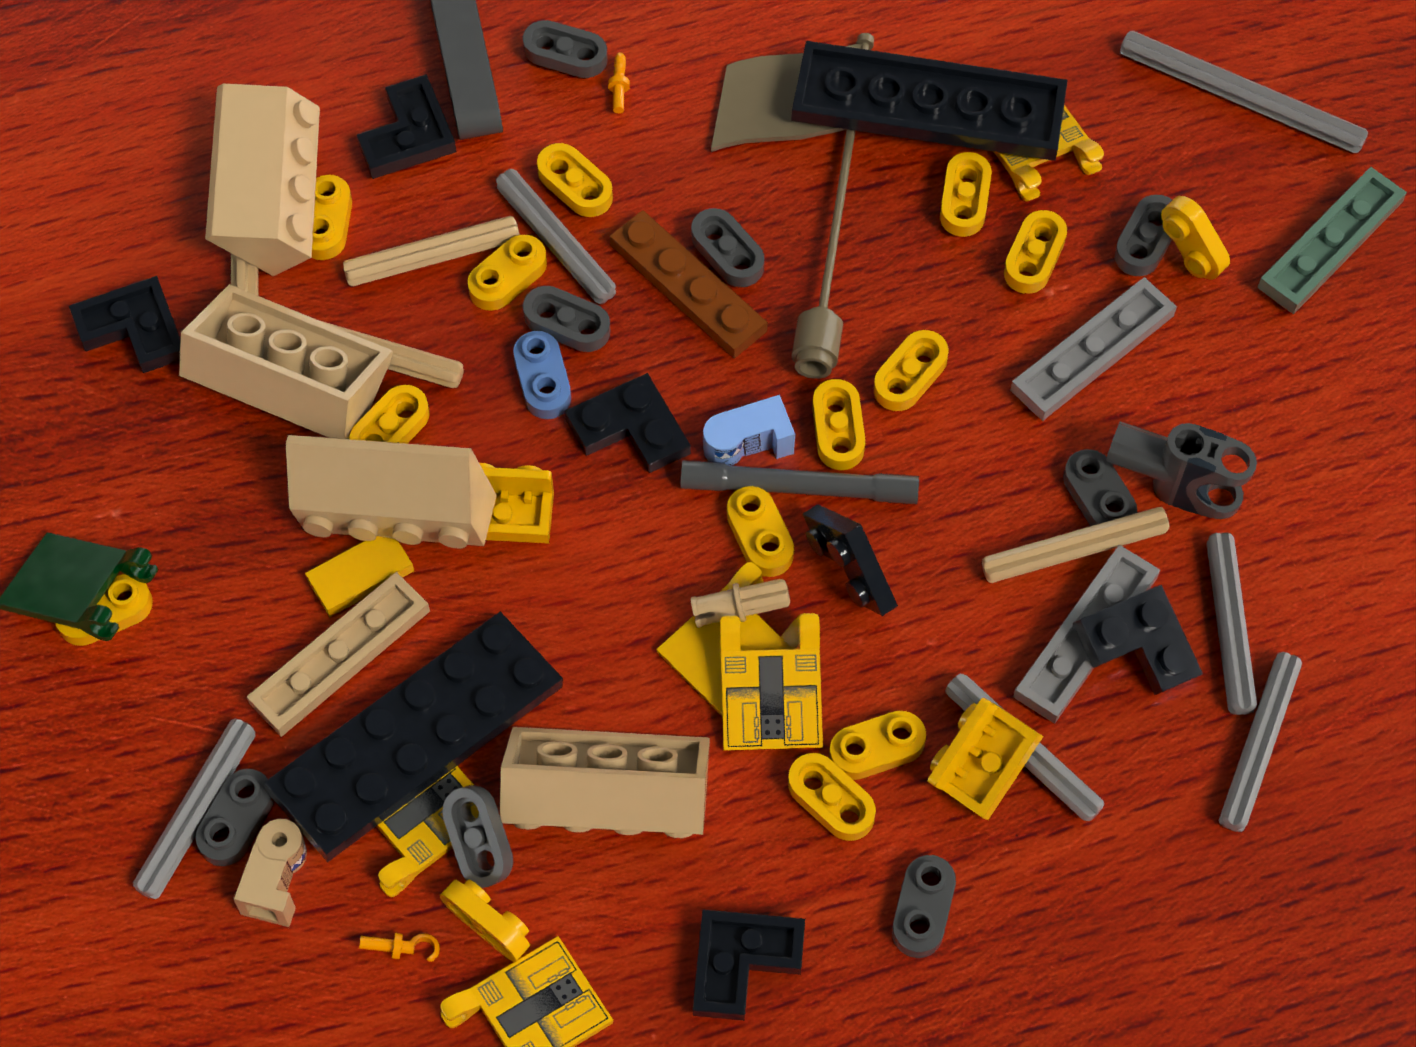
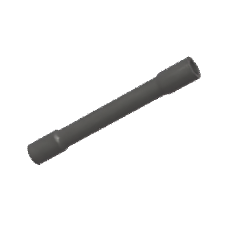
(878, 487)

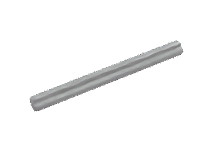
(1244, 92)

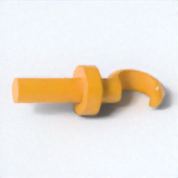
(619, 83)
(398, 945)

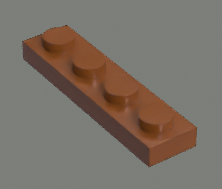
(688, 284)

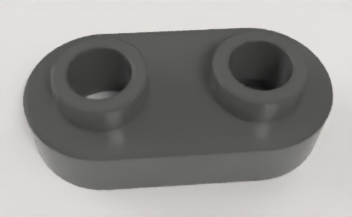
(566, 50)
(1143, 238)
(730, 250)
(569, 318)
(1097, 490)
(236, 814)
(476, 836)
(925, 904)

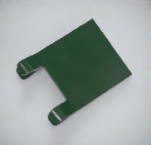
(69, 578)

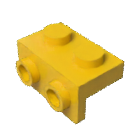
(521, 504)
(983, 757)

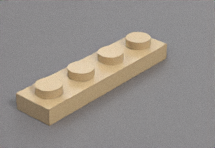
(338, 654)

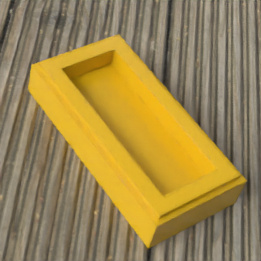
(357, 573)

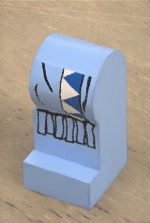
(749, 431)

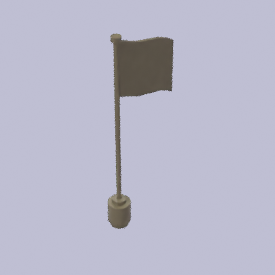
(758, 108)

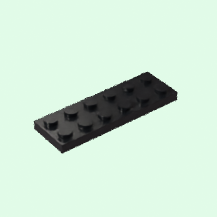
(930, 100)
(413, 736)

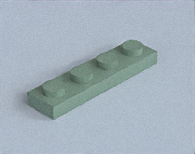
(1331, 240)

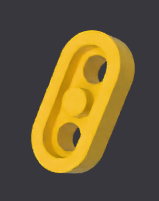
(578, 181)
(965, 197)
(331, 214)
(1195, 238)
(1033, 254)
(510, 270)
(908, 373)
(383, 419)
(838, 428)
(758, 528)
(125, 612)
(880, 746)
(834, 797)
(471, 906)

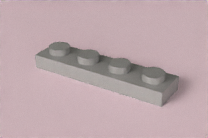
(1093, 348)
(1064, 663)

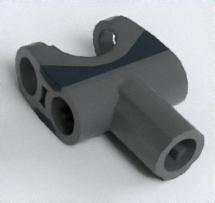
(1185, 465)

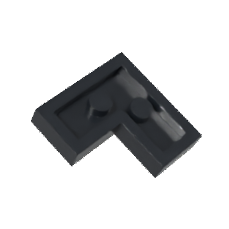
(417, 135)
(135, 313)
(631, 412)
(849, 547)
(1147, 628)
(734, 945)

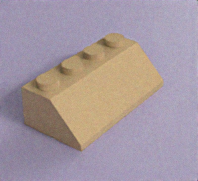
(263, 175)
(283, 362)
(388, 491)
(604, 781)

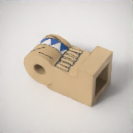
(268, 873)

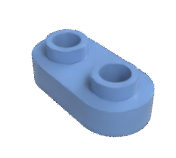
(542, 371)

